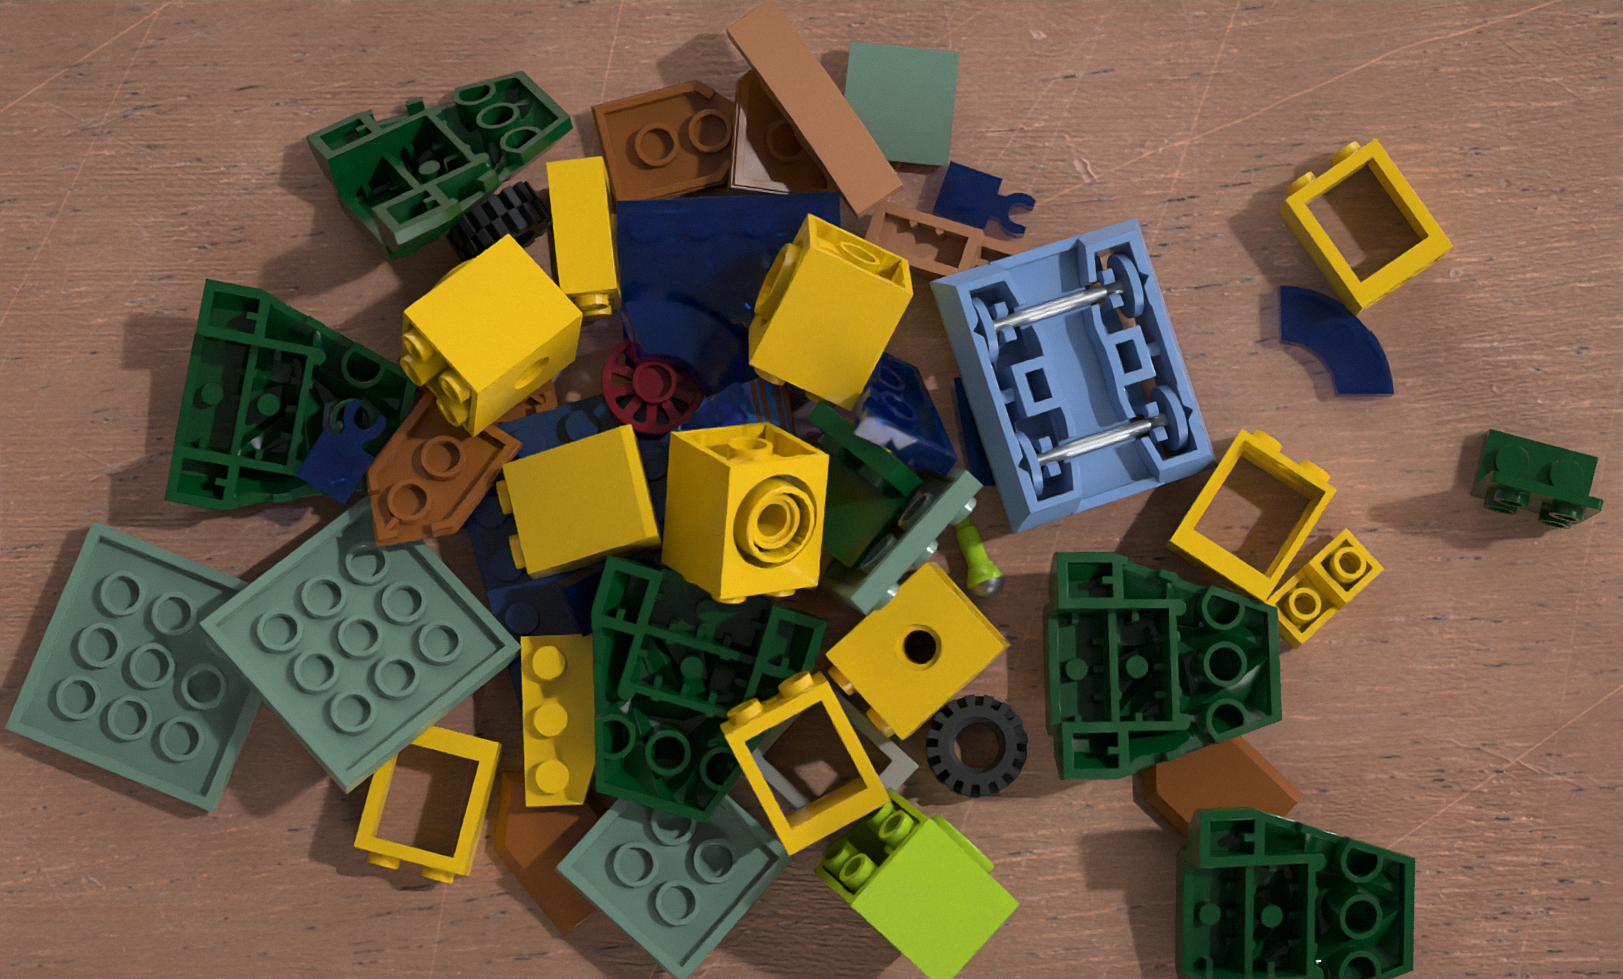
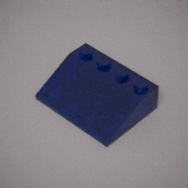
(710, 250)

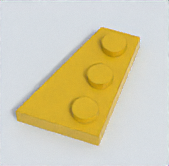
(558, 719)

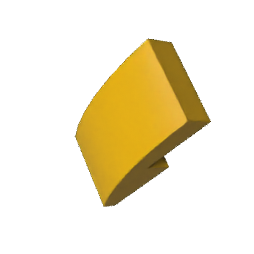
(1323, 587)

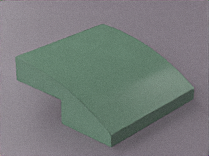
(904, 99)

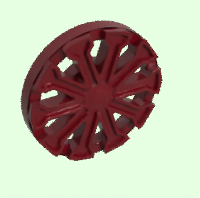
(652, 384)

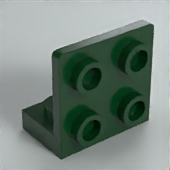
(1535, 478)
(863, 488)

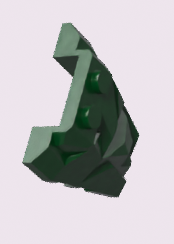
(427, 168)
(261, 395)
(1150, 665)
(671, 672)
(1289, 901)

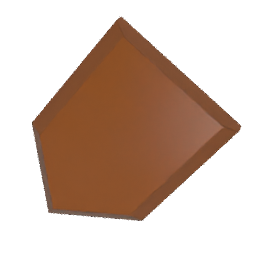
(666, 141)
(764, 148)
(433, 475)
(1216, 778)
(536, 841)

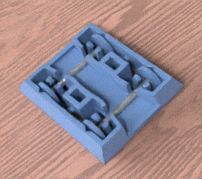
(1072, 376)

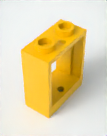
(585, 235)
(1355, 294)
(1220, 564)
(829, 811)
(434, 865)

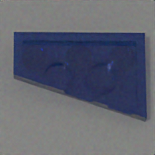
(902, 417)

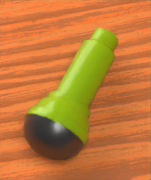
(983, 576)

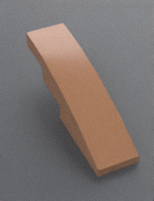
(814, 108)
(932, 243)

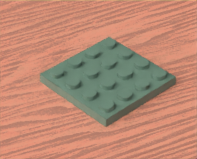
(359, 644)
(133, 676)

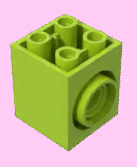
(918, 885)

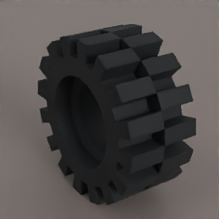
(512, 211)
(1010, 737)

